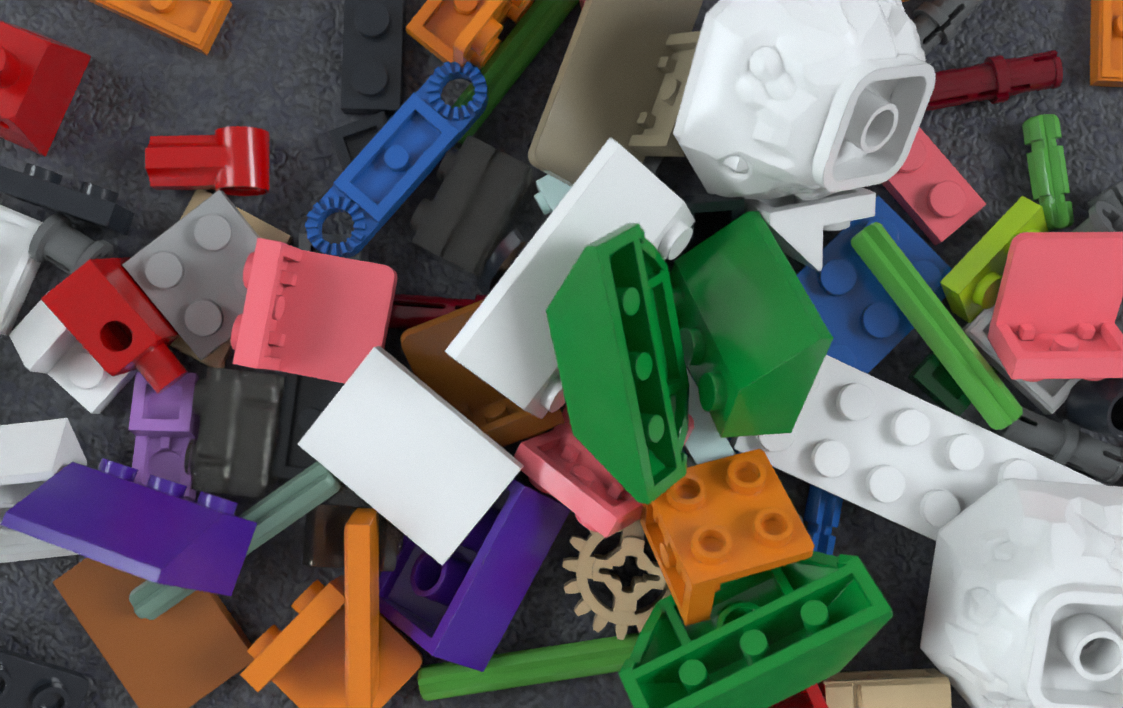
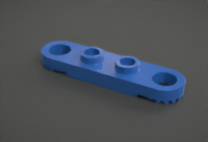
(397, 160)

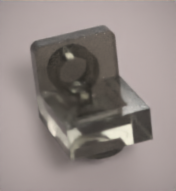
(326, 538)

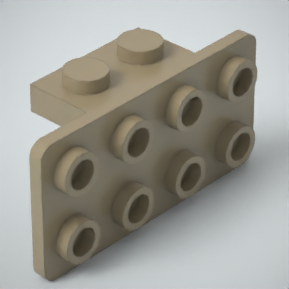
(618, 83)

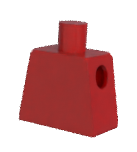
(35, 85)
(117, 322)

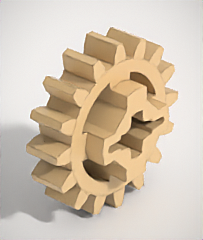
(624, 597)

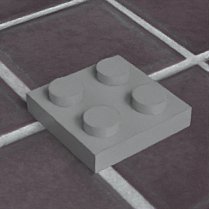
(198, 272)

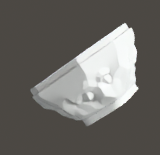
(802, 96)
(1031, 597)

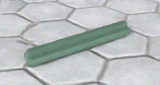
(272, 516)

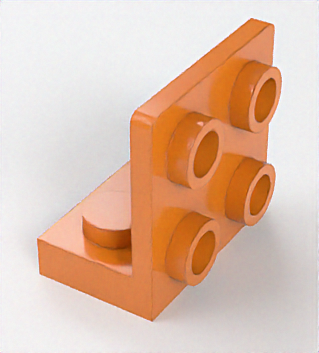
(722, 526)

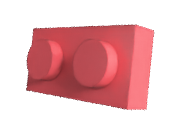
(933, 191)

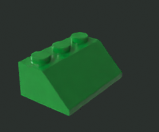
(747, 329)

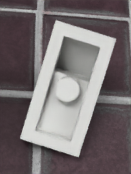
(800, 222)
(52, 349)

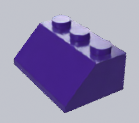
(138, 526)
(469, 601)

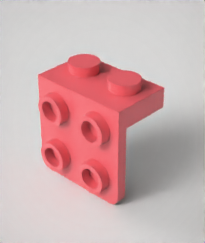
(1060, 307)
(311, 311)
(570, 473)

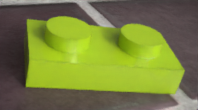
(978, 276)

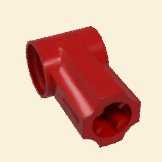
(229, 161)

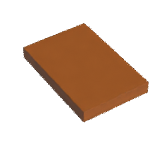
(161, 659)

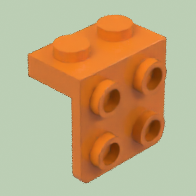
(464, 28)
(310, 652)

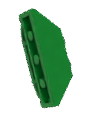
(624, 361)
(763, 637)

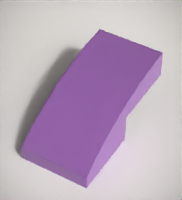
(163, 430)

